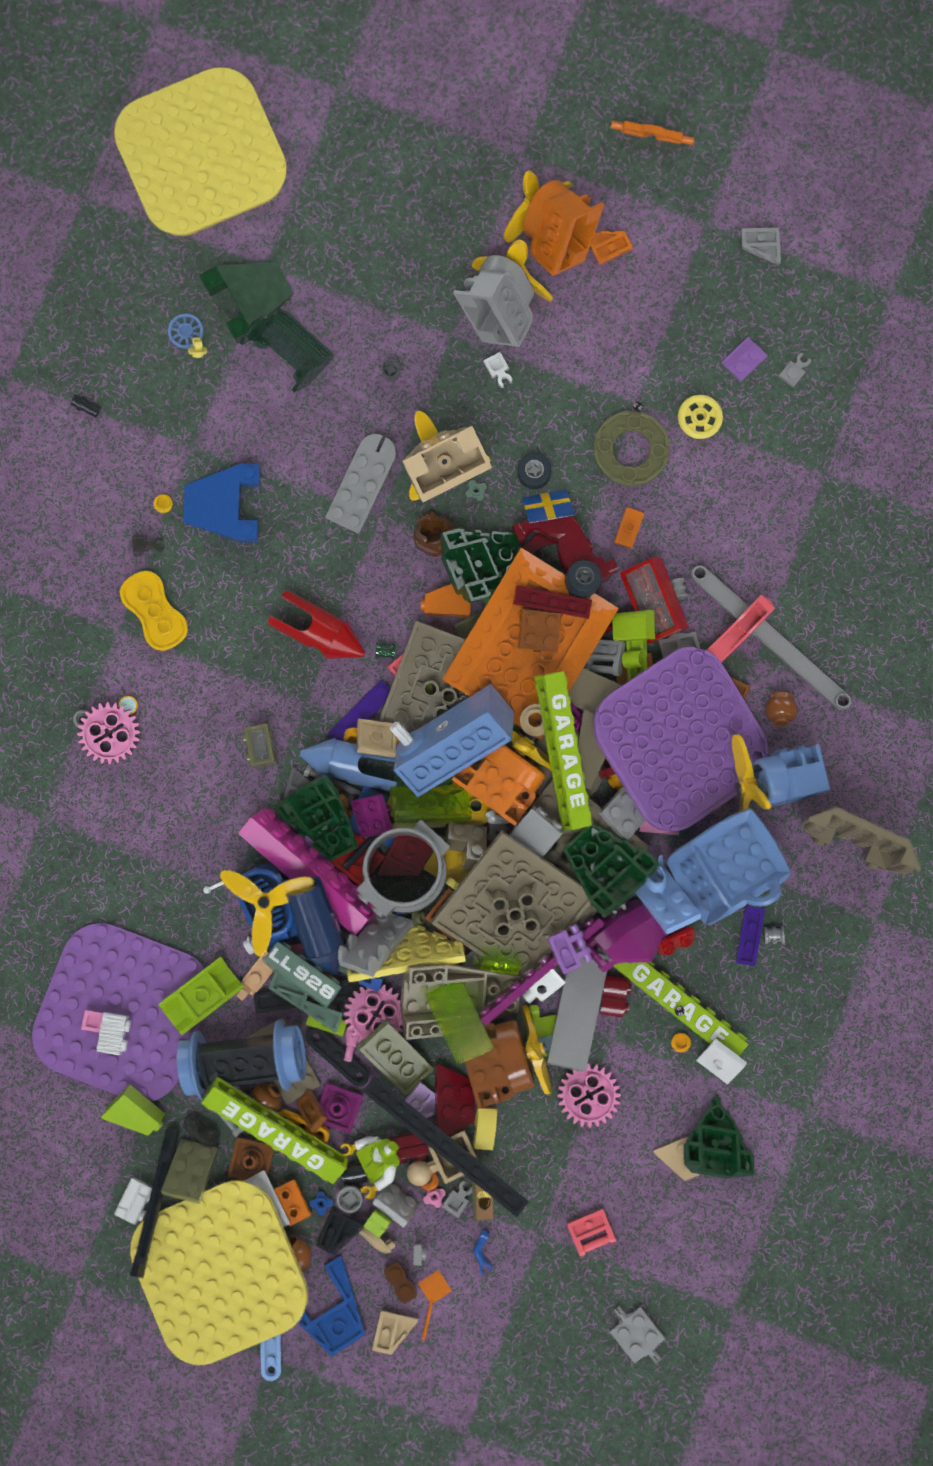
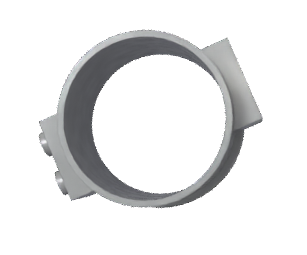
(385, 907)

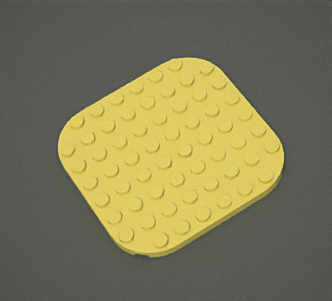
(200, 151)
(221, 1274)

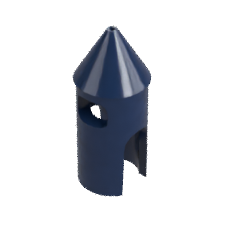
(317, 927)

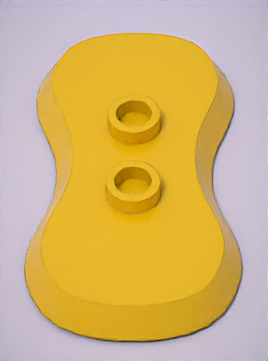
(146, 598)

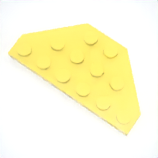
(417, 949)

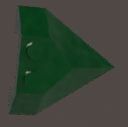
(717, 1146)

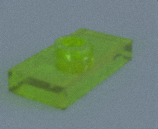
(500, 964)

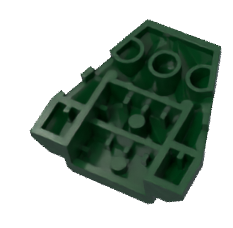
(477, 560)
(320, 816)
(608, 867)

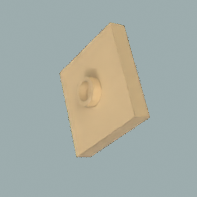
(375, 738)

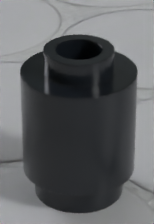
(354, 1175)

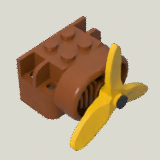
(507, 1067)

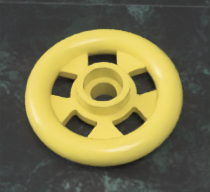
(690, 429)

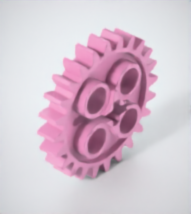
(118, 748)
(360, 1006)
(598, 1111)

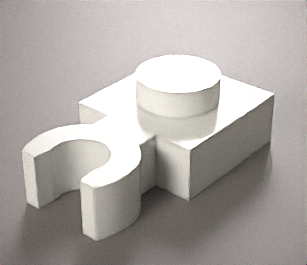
(497, 367)

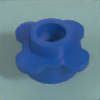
(321, 1198)

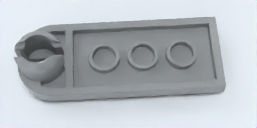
(362, 483)

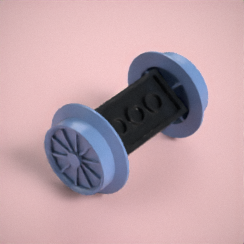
(242, 1060)

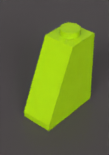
(134, 1112)

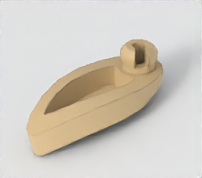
(376, 1242)

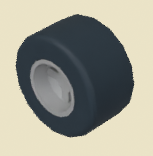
(537, 465)

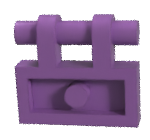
(564, 952)

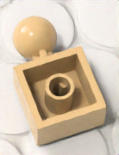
(420, 1172)

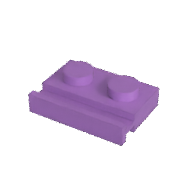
(744, 359)

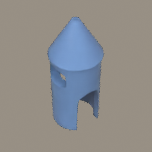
(340, 761)

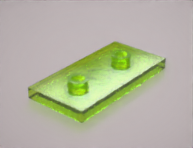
(438, 804)
(459, 1022)

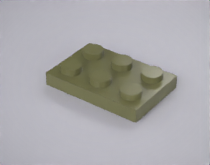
(189, 1171)

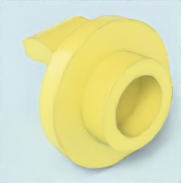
(197, 350)

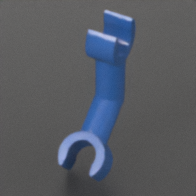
(478, 1250)

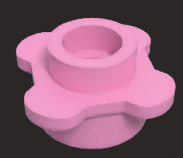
(435, 1201)

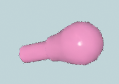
(351, 1043)

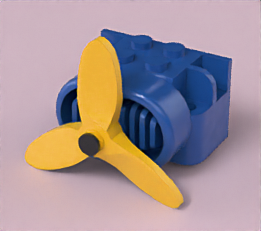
(265, 903)

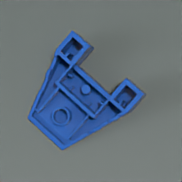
(215, 503)

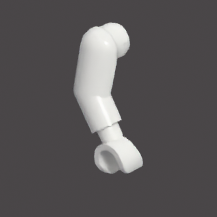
(496, 819)

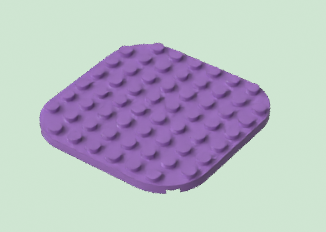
(673, 737)
(119, 975)

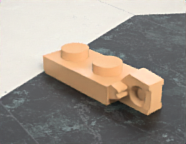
(255, 978)

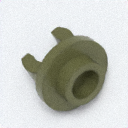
(418, 918)

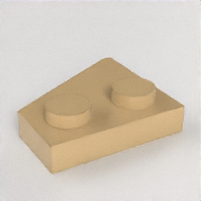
(673, 1156)
(391, 1331)

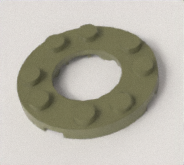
(636, 422)

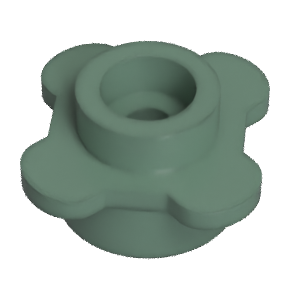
(476, 495)

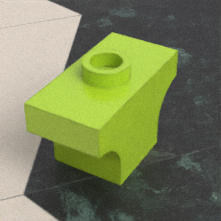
(378, 1222)

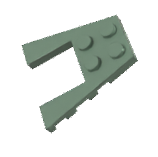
(298, 998)

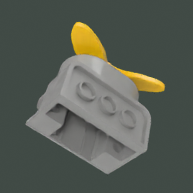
(501, 296)

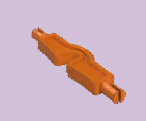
(644, 130)

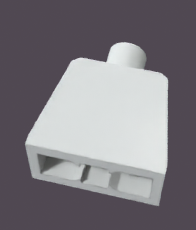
(552, 981)

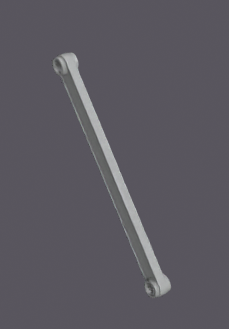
(773, 640)

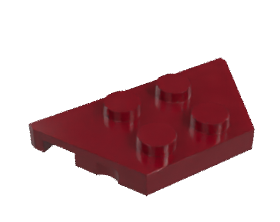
(405, 857)
(453, 1100)

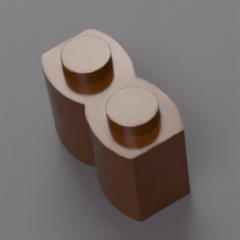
(397, 1277)

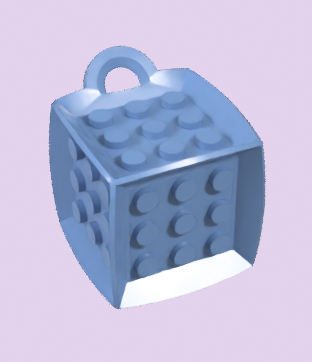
(730, 867)

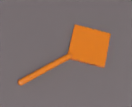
(434, 1288)

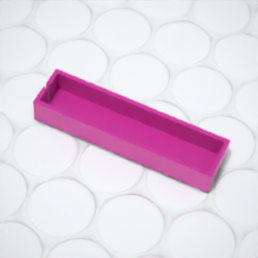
(298, 859)

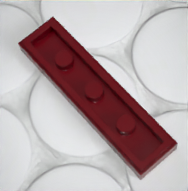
(552, 602)

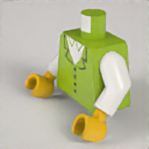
(377, 1160)

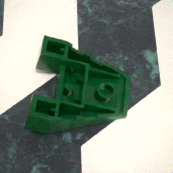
(253, 286)

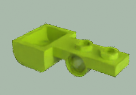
(635, 630)

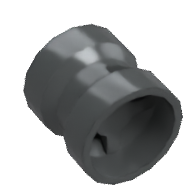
(391, 366)

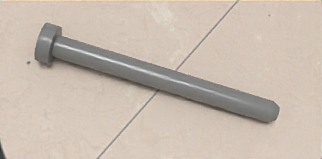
(343, 786)

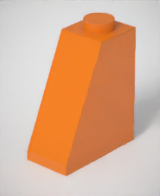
(445, 603)

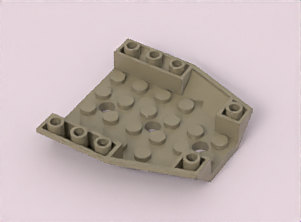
(885, 850)

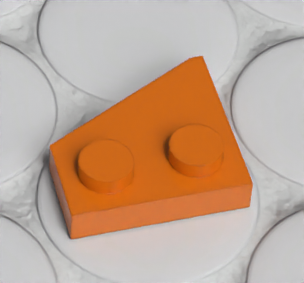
(609, 245)

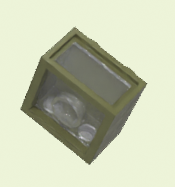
(260, 746)

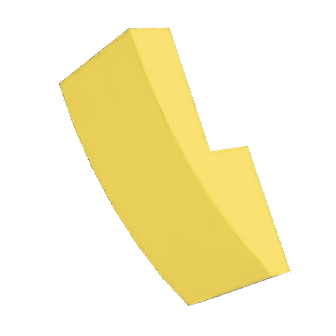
(485, 1128)

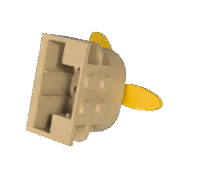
(442, 459)

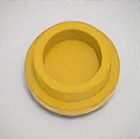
(163, 503)

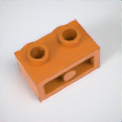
(292, 1201)

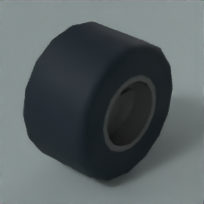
(585, 572)

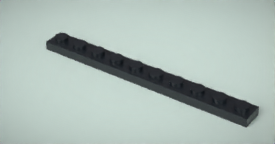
(445, 1146)

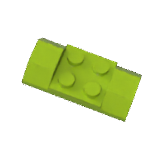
(201, 996)

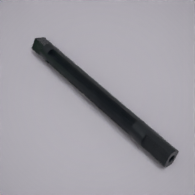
(152, 1212)

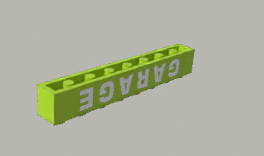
(563, 750)
(670, 996)
(274, 1130)

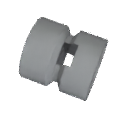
(350, 1198)

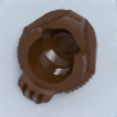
(428, 533)

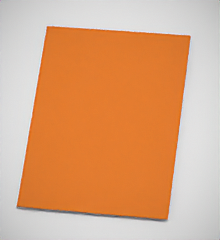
(492, 649)

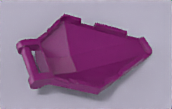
(626, 936)

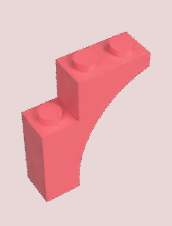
(741, 628)

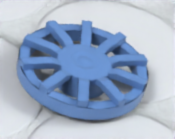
(184, 330)

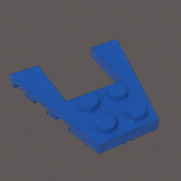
(342, 1323)

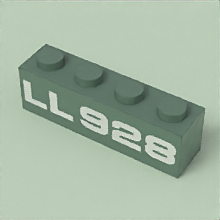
(302, 975)

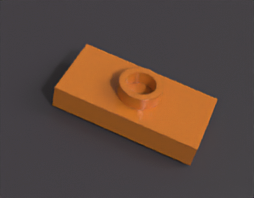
(629, 528)

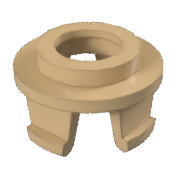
(527, 728)

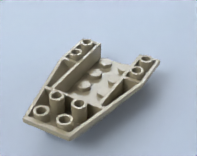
(417, 981)

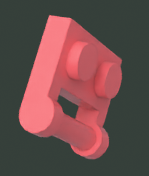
(588, 1226)

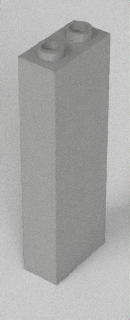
(537, 832)
(577, 1016)

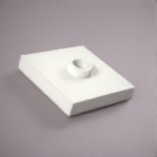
(721, 1061)

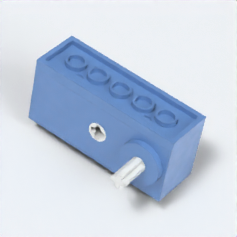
(452, 740)

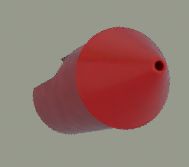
(326, 633)

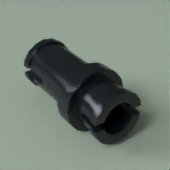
(84, 405)

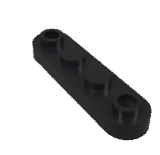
(335, 1056)

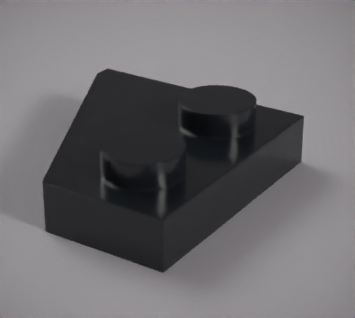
(337, 1232)

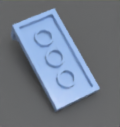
(667, 900)

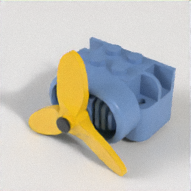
(781, 777)

